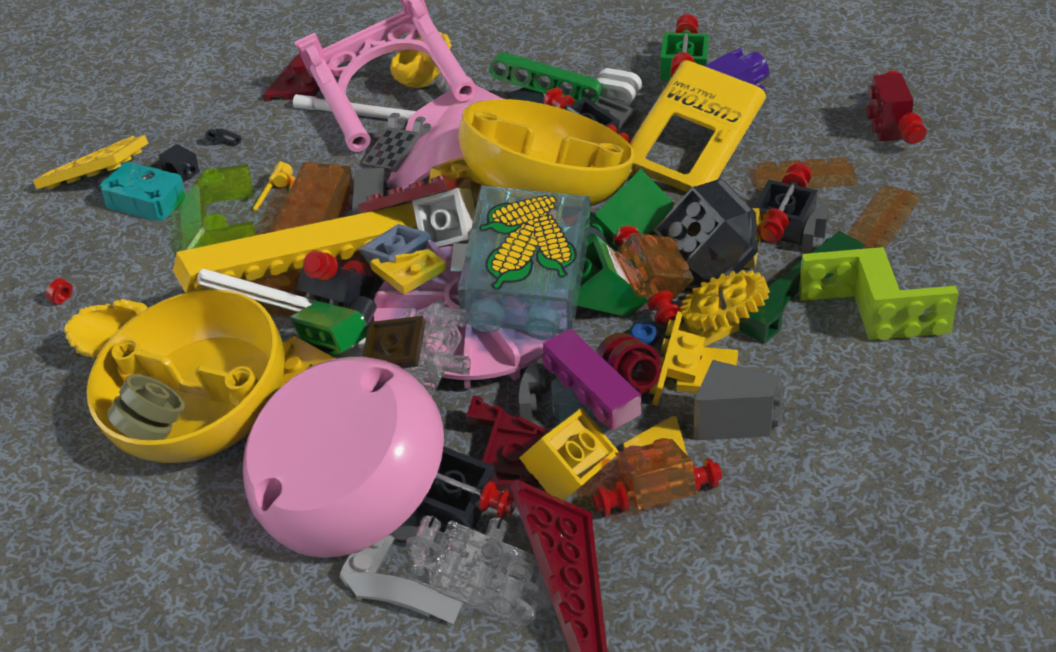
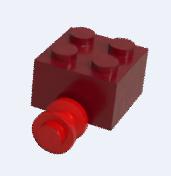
(892, 110)

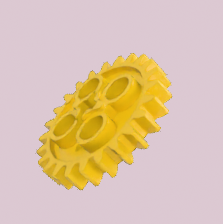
(742, 295)

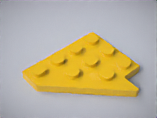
(92, 164)

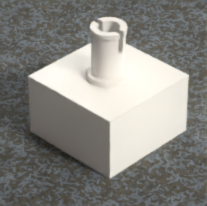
(446, 216)

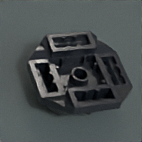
(712, 231)

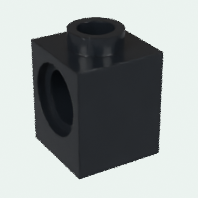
(179, 161)

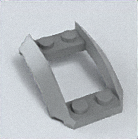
(362, 577)

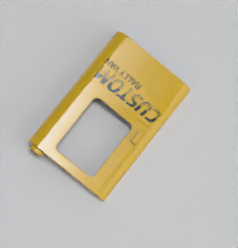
(709, 101)

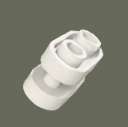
(618, 85)

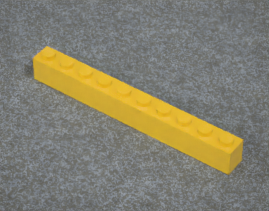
(287, 248)

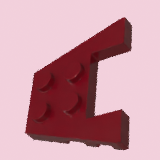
(507, 441)

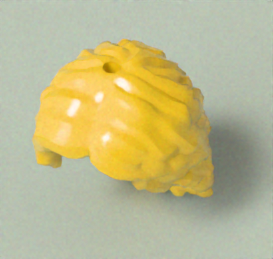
(414, 67)
(97, 324)

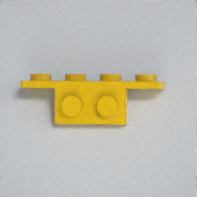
(681, 356)

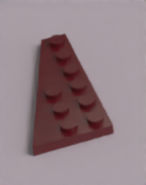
(568, 562)

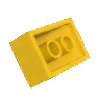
(569, 455)

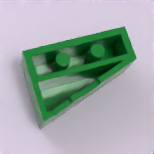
(329, 327)

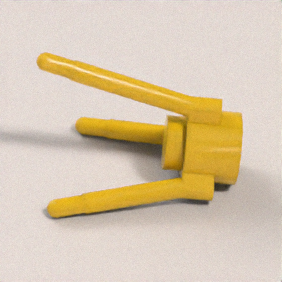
(280, 177)

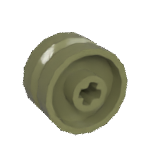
(145, 408)

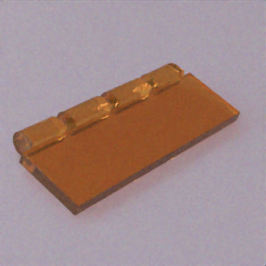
(835, 174)
(884, 217)

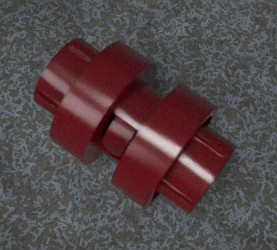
(632, 360)

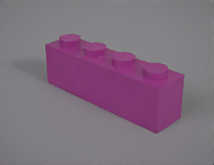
(591, 379)

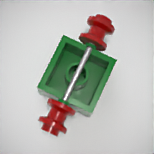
(683, 46)

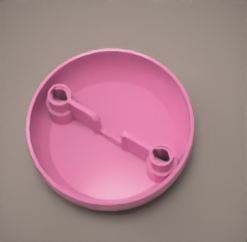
(342, 456)

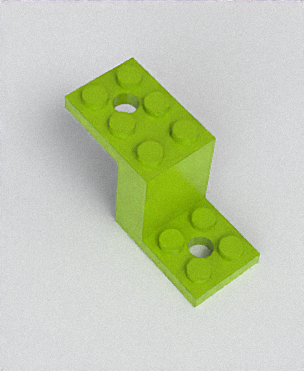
(881, 304)

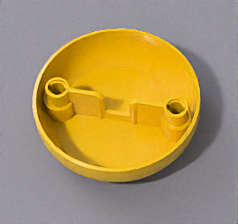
(543, 149)
(209, 349)

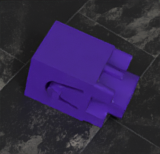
(747, 68)

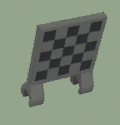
(395, 143)

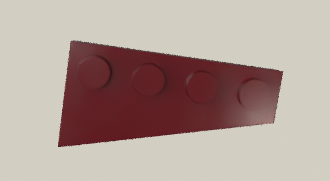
(417, 190)

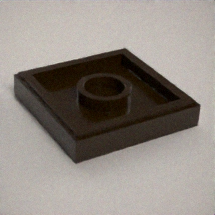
(396, 340)

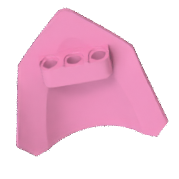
(440, 142)

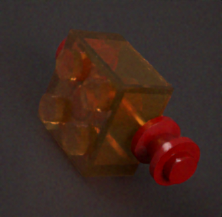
(653, 270)
(655, 476)

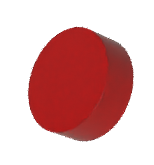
(59, 291)

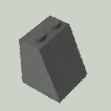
(737, 403)

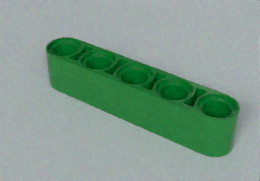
(536, 70)

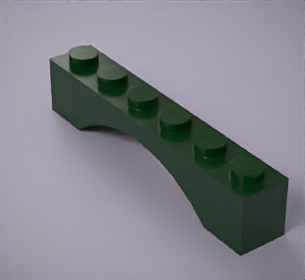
(768, 319)

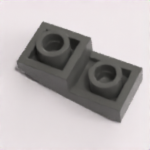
(530, 390)

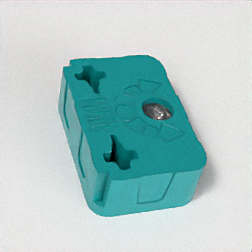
(143, 191)

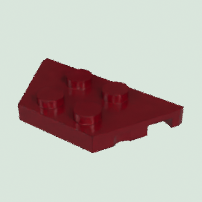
(292, 81)

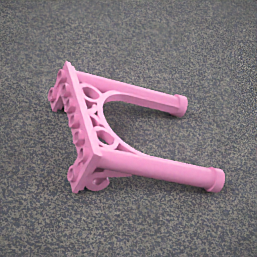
(373, 43)

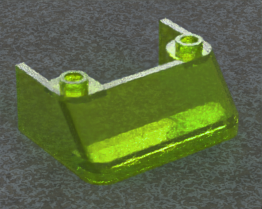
(213, 187)

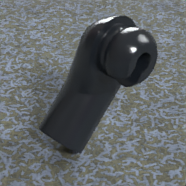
(222, 136)

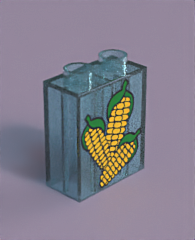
(525, 261)

